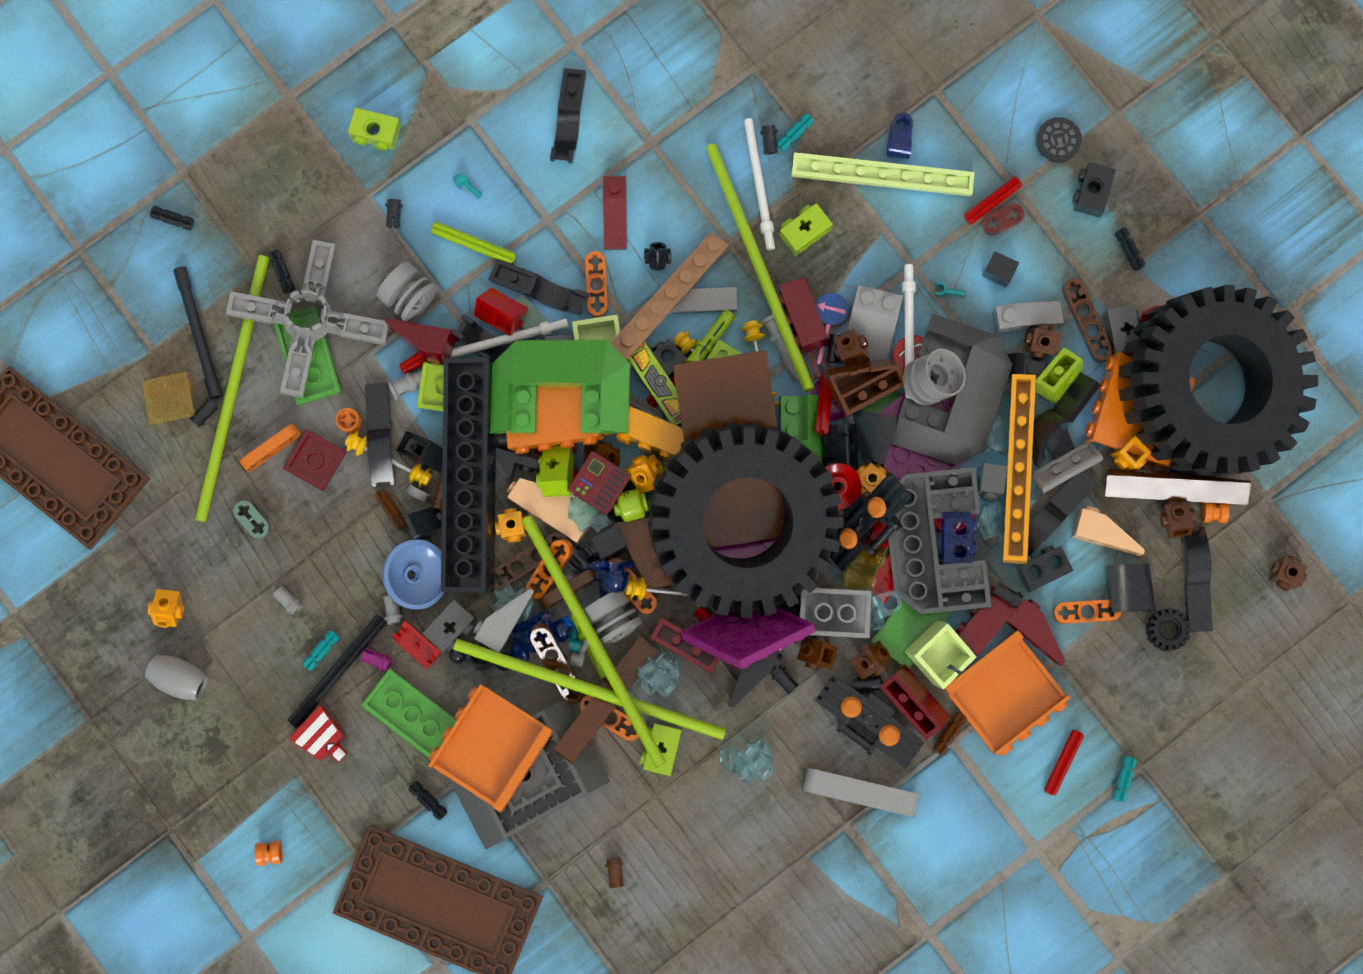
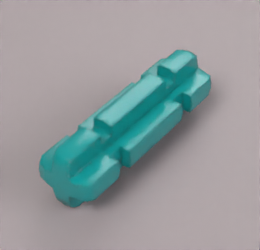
(794, 132)
(320, 650)
(1124, 779)

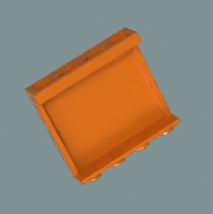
(1108, 421)
(556, 422)
(1006, 694)
(490, 747)

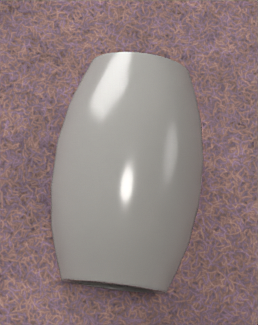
(176, 677)

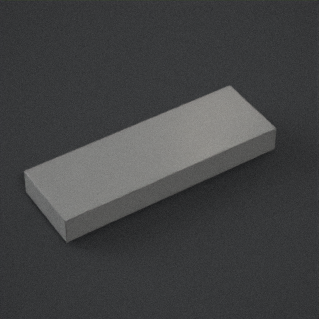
(708, 300)
(1066, 466)

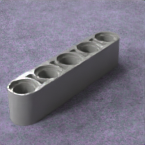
(860, 792)

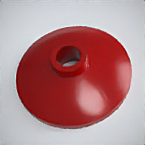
(850, 480)

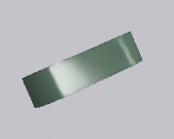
(248, 523)

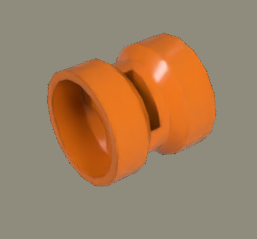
(346, 417)
(1214, 512)
(268, 853)

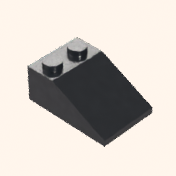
(753, 675)

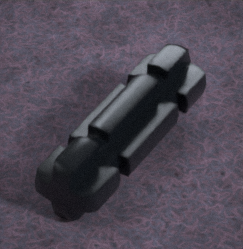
(172, 218)
(1130, 249)
(281, 271)
(427, 800)

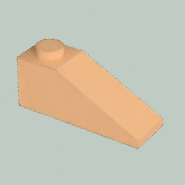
(1101, 530)

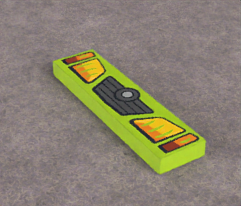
(657, 382)

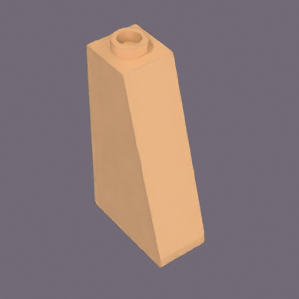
(549, 510)

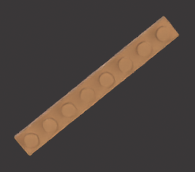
(669, 295)

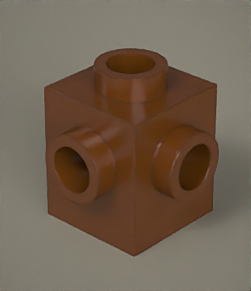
(1050, 341)
(851, 348)
(605, 450)
(1177, 519)
(1281, 575)
(813, 650)
(871, 659)

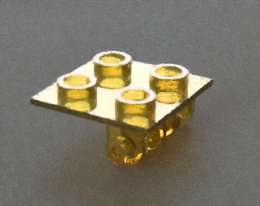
(168, 398)
(866, 573)

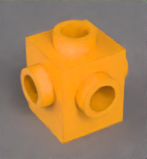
(1127, 461)
(874, 470)
(644, 472)
(511, 534)
(166, 608)

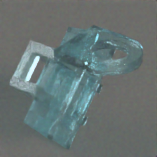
(999, 438)
(588, 516)
(993, 524)
(506, 591)
(879, 611)
(659, 680)
(741, 761)

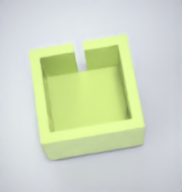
(597, 328)
(937, 650)

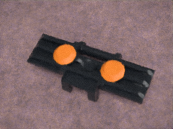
(861, 516)
(873, 714)

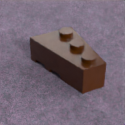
(862, 383)
(640, 546)

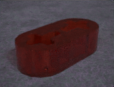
(1006, 223)

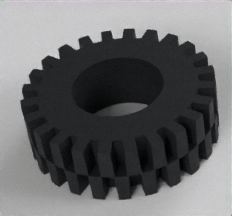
(1270, 371)
(783, 568)

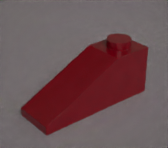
(615, 212)
(428, 341)
(1035, 629)

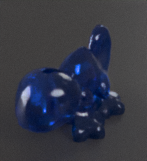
(610, 576)
(522, 645)

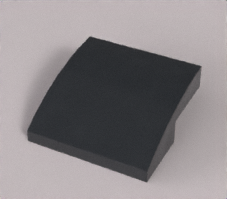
(1130, 588)

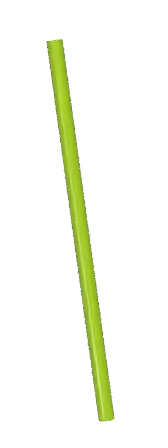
(760, 268)
(230, 396)
(594, 642)
(587, 688)

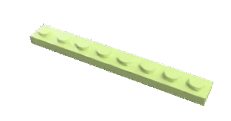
(883, 174)

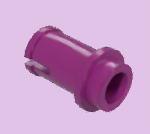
(376, 659)

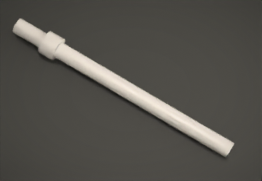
(766, 226)
(909, 289)
(544, 329)

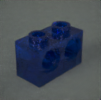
(951, 538)

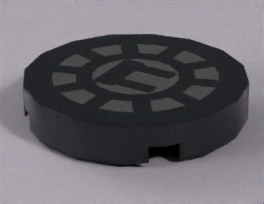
(1058, 140)

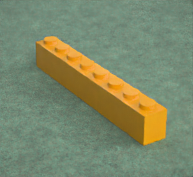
(1019, 469)

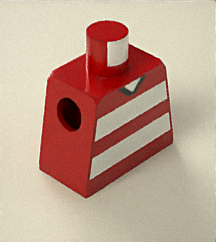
(320, 736)

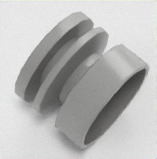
(407, 292)
(934, 377)
(612, 617)

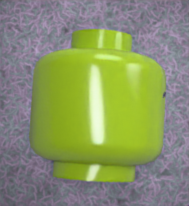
(631, 505)

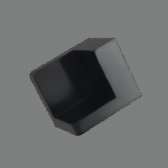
(1000, 269)

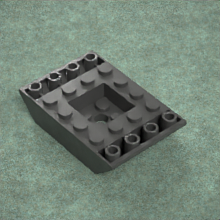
(551, 785)

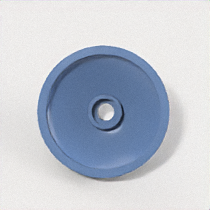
(425, 564)

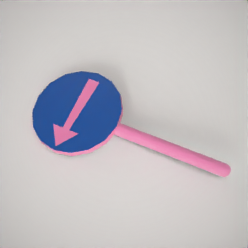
(832, 311)

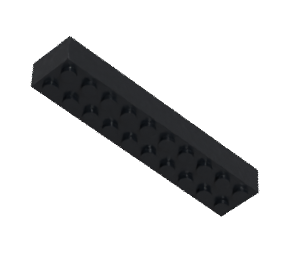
(468, 477)

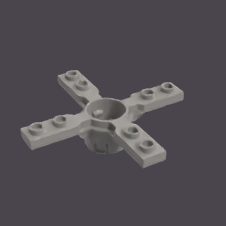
(303, 339)

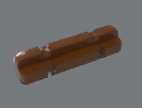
(391, 509)
(949, 733)

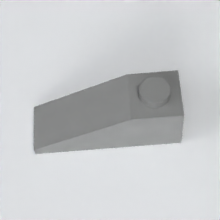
(1026, 316)
(499, 625)

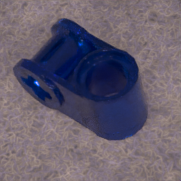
(900, 140)

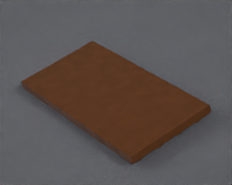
(724, 392)
(61, 462)
(437, 904)

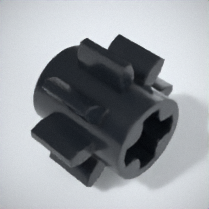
(657, 256)
(580, 559)

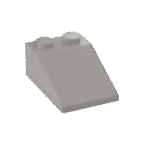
(876, 317)
(837, 612)

